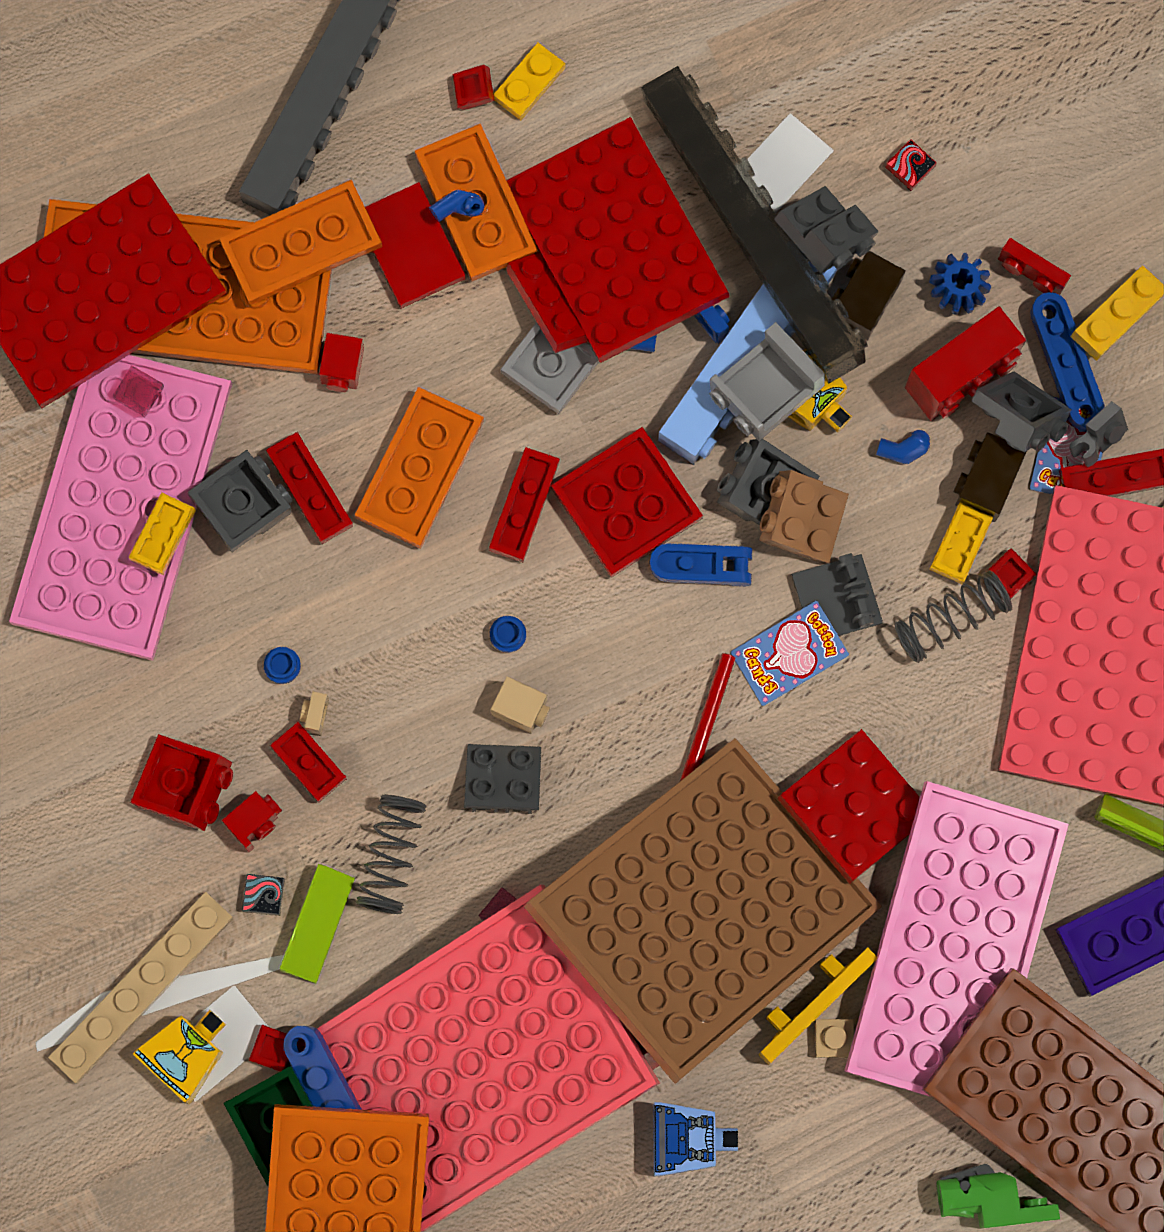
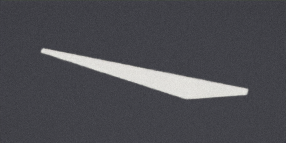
(181, 990)

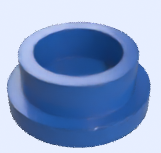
(508, 634)
(282, 665)

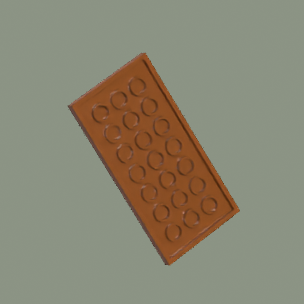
(1060, 1105)

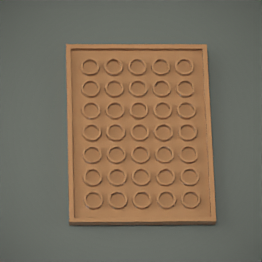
(701, 910)

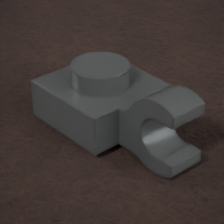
(1101, 433)

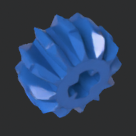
(973, 281)

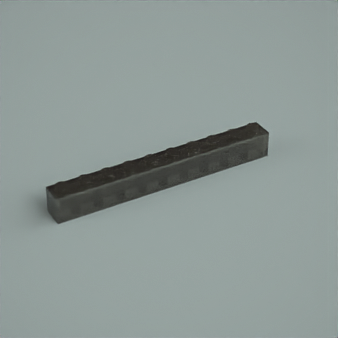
(751, 222)

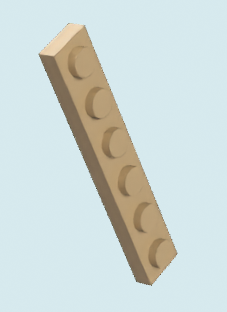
(140, 988)

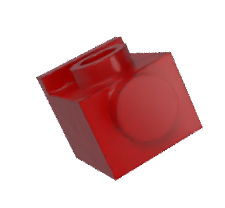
(252, 819)

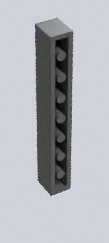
(316, 104)

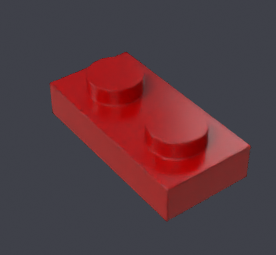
(1044, 274)
(308, 762)

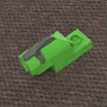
(991, 1197)

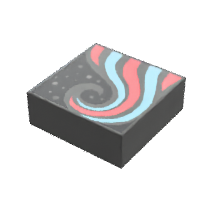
(263, 894)

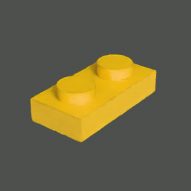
(529, 81)

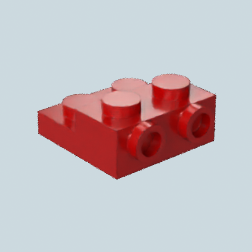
(183, 782)

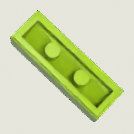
(1131, 821)
(317, 924)

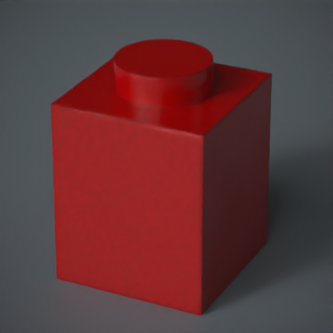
(341, 362)

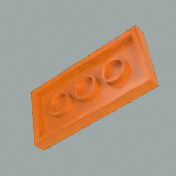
(470, 165)
(300, 242)
(419, 467)

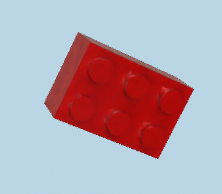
(965, 364)

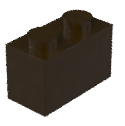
(869, 291)
(990, 476)

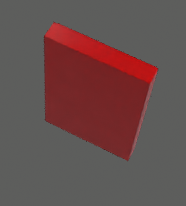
(414, 246)

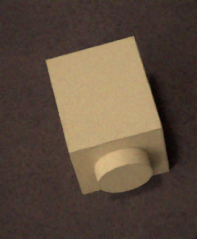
(520, 705)

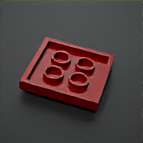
(626, 502)
(853, 806)

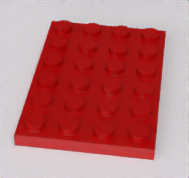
(616, 240)
(100, 290)

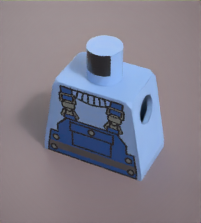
(687, 1139)

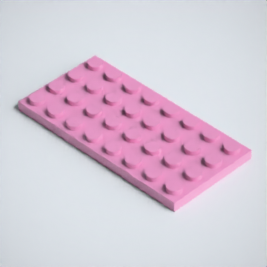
(100, 500)
(954, 929)

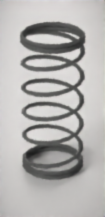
(990, 578)
(386, 904)

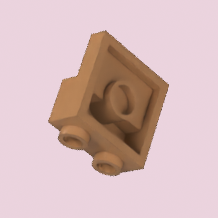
(803, 516)

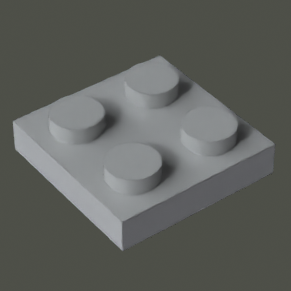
(547, 374)

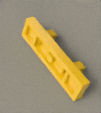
(842, 979)

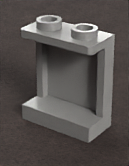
(767, 384)

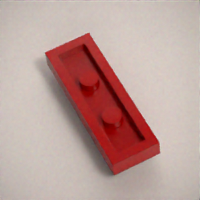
(546, 302)
(1117, 475)
(309, 488)
(524, 504)

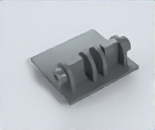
(842, 593)
(502, 777)

